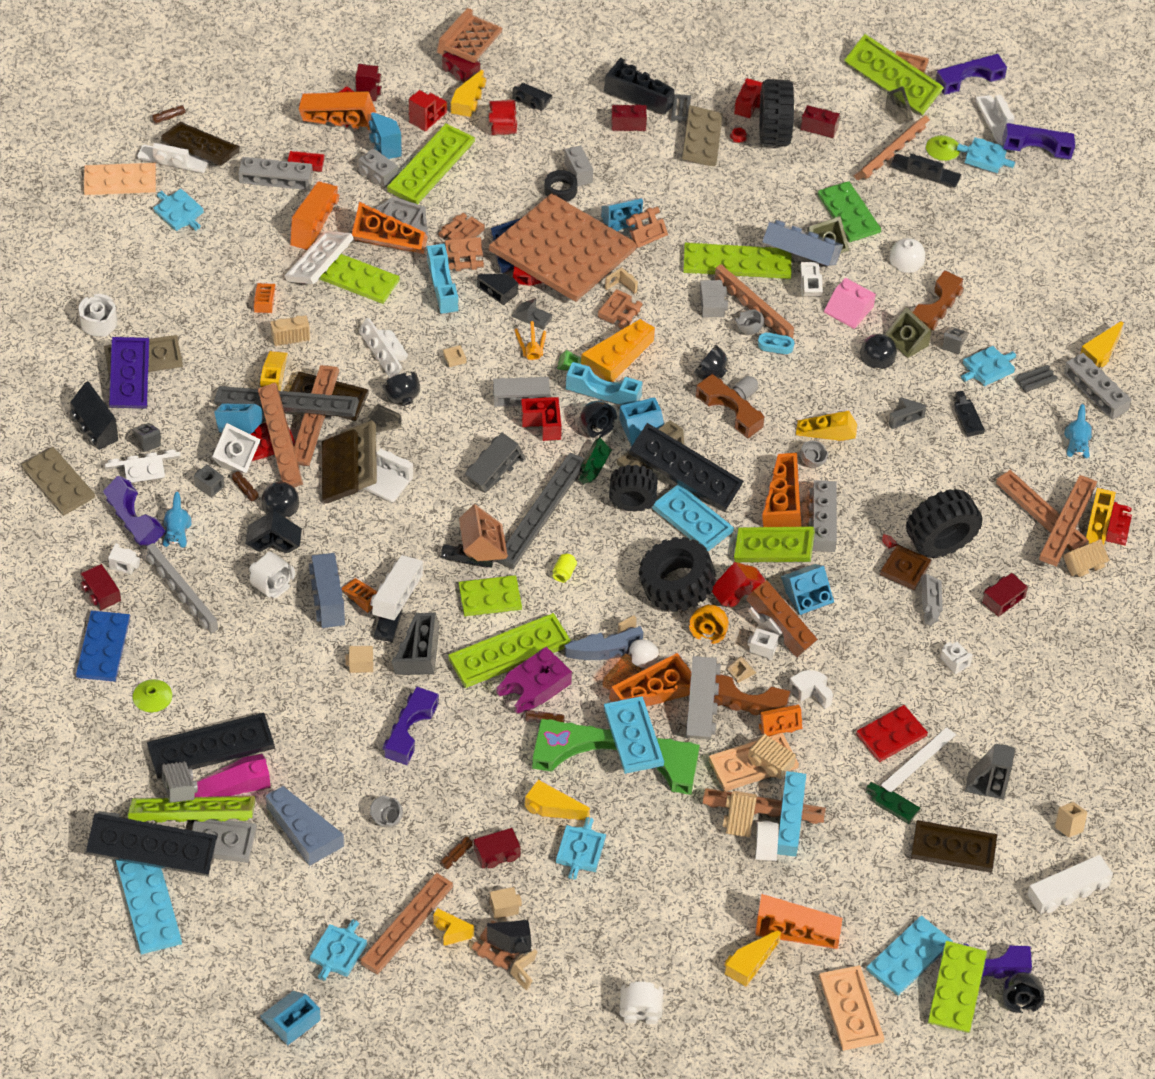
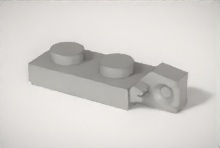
(931, 598)

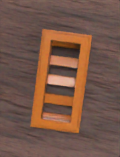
(262, 295)
(360, 601)

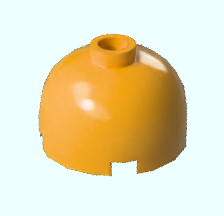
(708, 620)

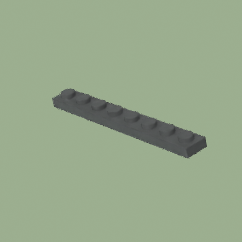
(292, 401)
(542, 509)

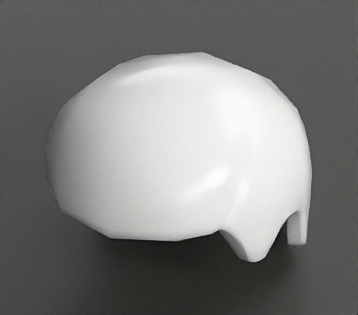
(644, 653)

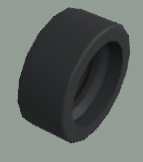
(561, 176)

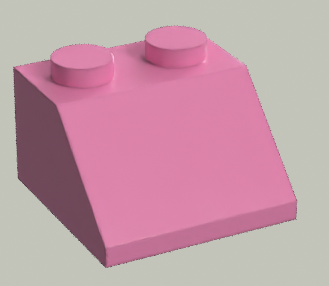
(850, 303)

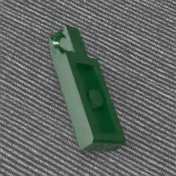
(594, 461)
(893, 803)

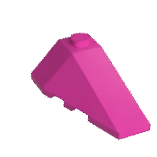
(236, 778)

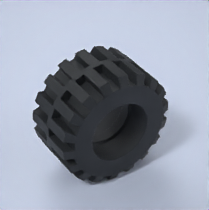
(633, 488)

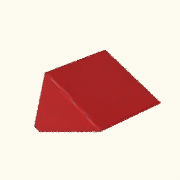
(889, 541)

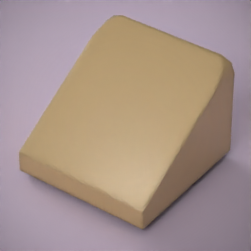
(741, 669)

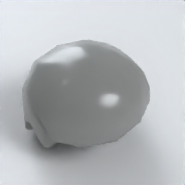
(750, 322)
(813, 450)
(389, 807)

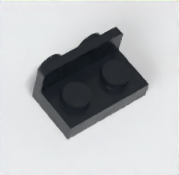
(531, 96)

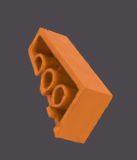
(337, 108)
(313, 214)
(384, 230)
(783, 500)
(657, 684)
(797, 923)

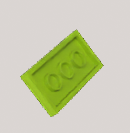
(360, 278)
(774, 544)
(957, 987)

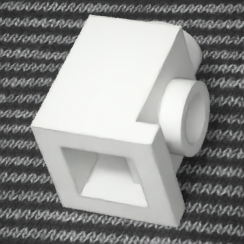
(123, 560)
(763, 643)
(955, 657)

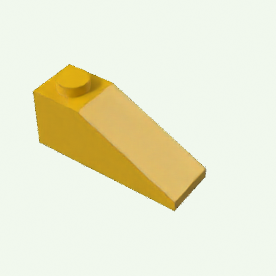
(1102, 346)
(1100, 515)
(553, 803)
(750, 958)

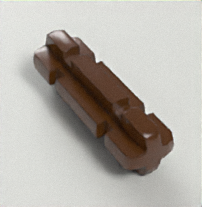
(168, 114)
(245, 486)
(531, 716)
(456, 852)

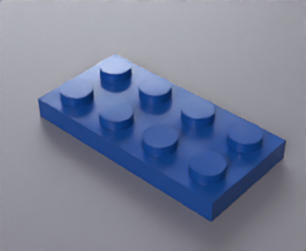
(103, 646)

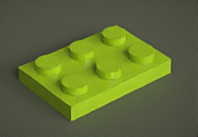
(490, 595)

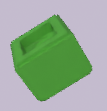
(566, 360)

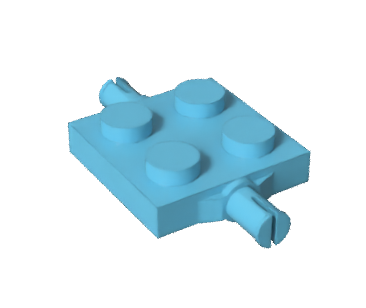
(986, 155)
(178, 210)
(988, 366)
(581, 848)
(338, 950)

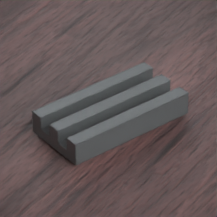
(680, 118)
(1036, 375)

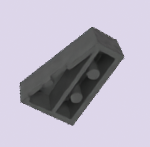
(494, 462)
(419, 648)
(992, 772)

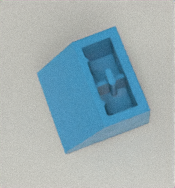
(385, 136)
(615, 214)
(636, 415)
(242, 416)
(808, 588)
(292, 1016)

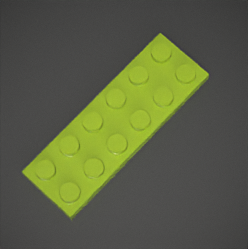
(893, 72)
(431, 164)
(739, 260)
(508, 650)
(198, 809)

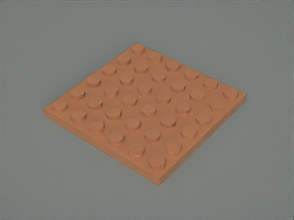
(563, 247)

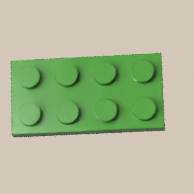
(845, 202)

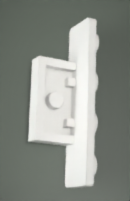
(996, 114)
(172, 157)
(384, 347)
(143, 468)

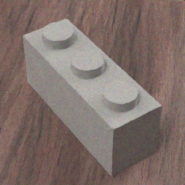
(511, 390)

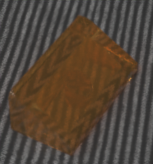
(621, 671)

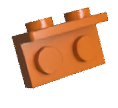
(781, 720)

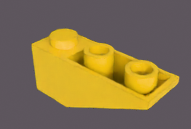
(466, 96)
(274, 369)
(834, 426)

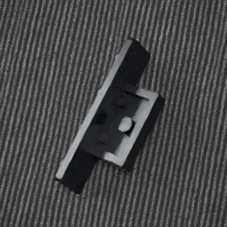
(926, 168)

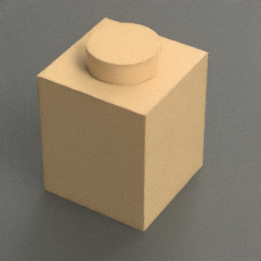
(360, 659)
(1071, 819)
(505, 902)

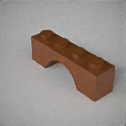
(946, 288)
(714, 392)
(769, 602)
(732, 697)

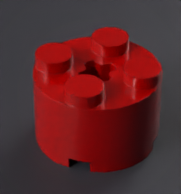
(503, 117)

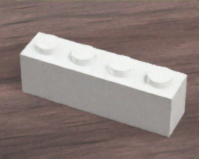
(397, 587)
(1070, 884)

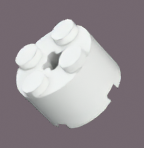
(98, 315)
(271, 575)
(641, 1002)

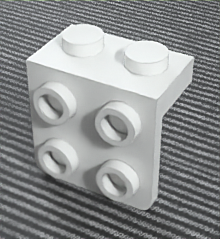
(392, 476)

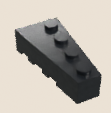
(638, 87)

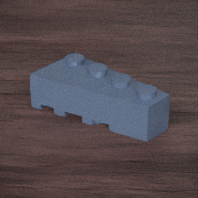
(802, 243)
(328, 590)
(304, 827)

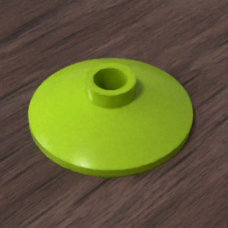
(942, 148)
(152, 702)

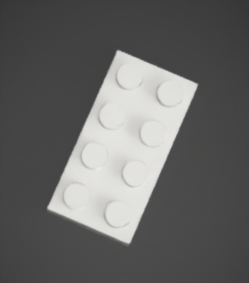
(319, 257)

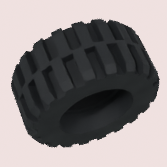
(776, 112)
(944, 523)
(682, 592)

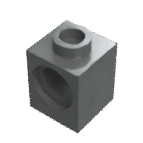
(209, 480)

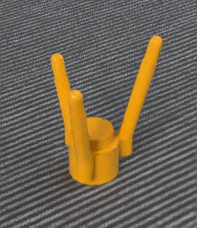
(532, 350)

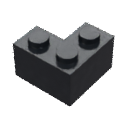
(275, 531)

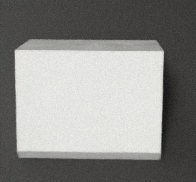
(235, 449)

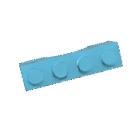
(439, 270)
(583, 381)
(791, 813)

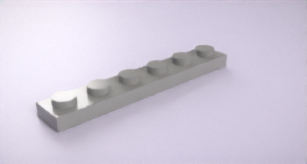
(185, 593)

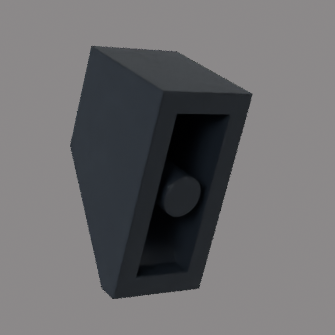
(498, 286)
(510, 936)

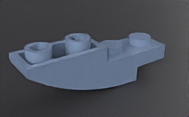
(597, 648)

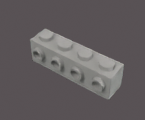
(275, 173)
(1097, 386)
(824, 515)
(701, 699)

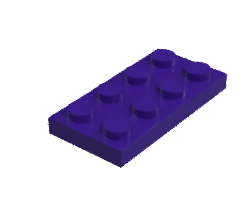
(129, 372)

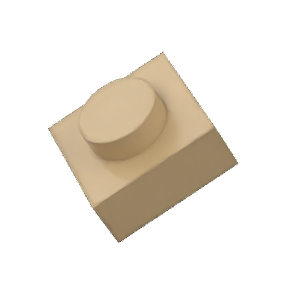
(454, 356)

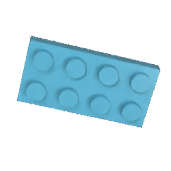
(692, 517)
(633, 735)
(908, 955)

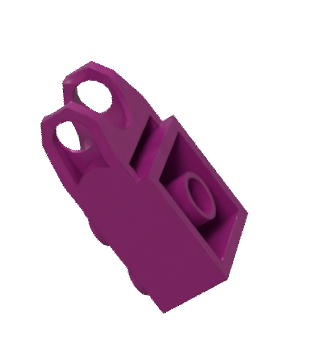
(536, 680)

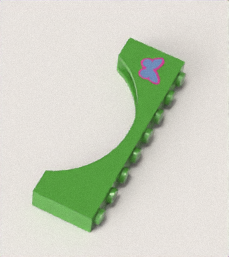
(563, 740)

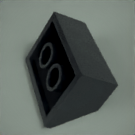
(94, 417)

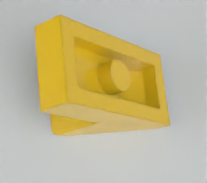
(456, 928)

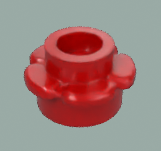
(738, 135)

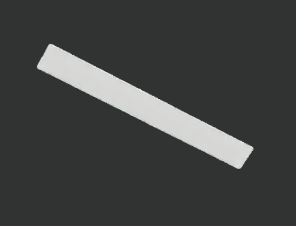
(919, 759)

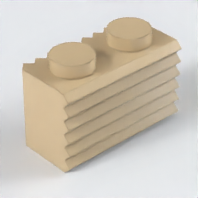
(290, 330)
(1086, 558)
(771, 757)
(740, 813)

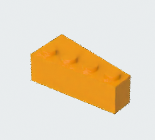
(617, 352)

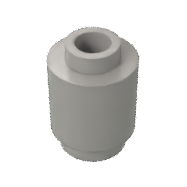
(746, 387)

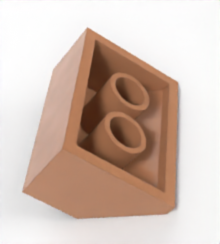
(482, 535)

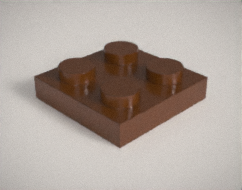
(905, 567)

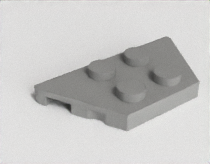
(405, 212)

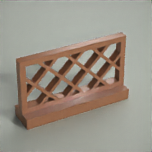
(458, 31)

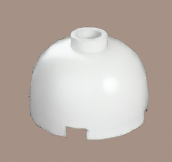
(907, 255)

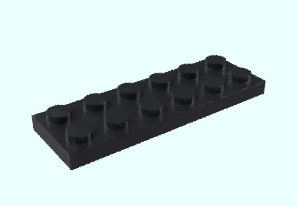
(685, 467)
(213, 744)
(151, 844)

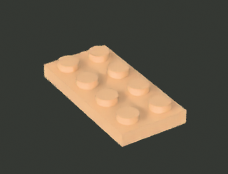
(120, 178)
(735, 768)
(851, 1008)

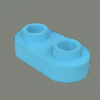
(776, 343)

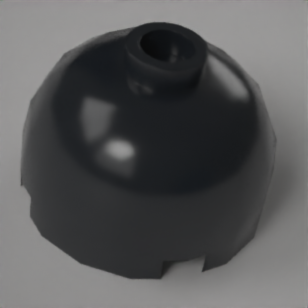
(878, 351)
(713, 363)
(402, 388)
(597, 414)
(280, 498)
(1025, 990)

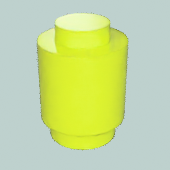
(564, 567)

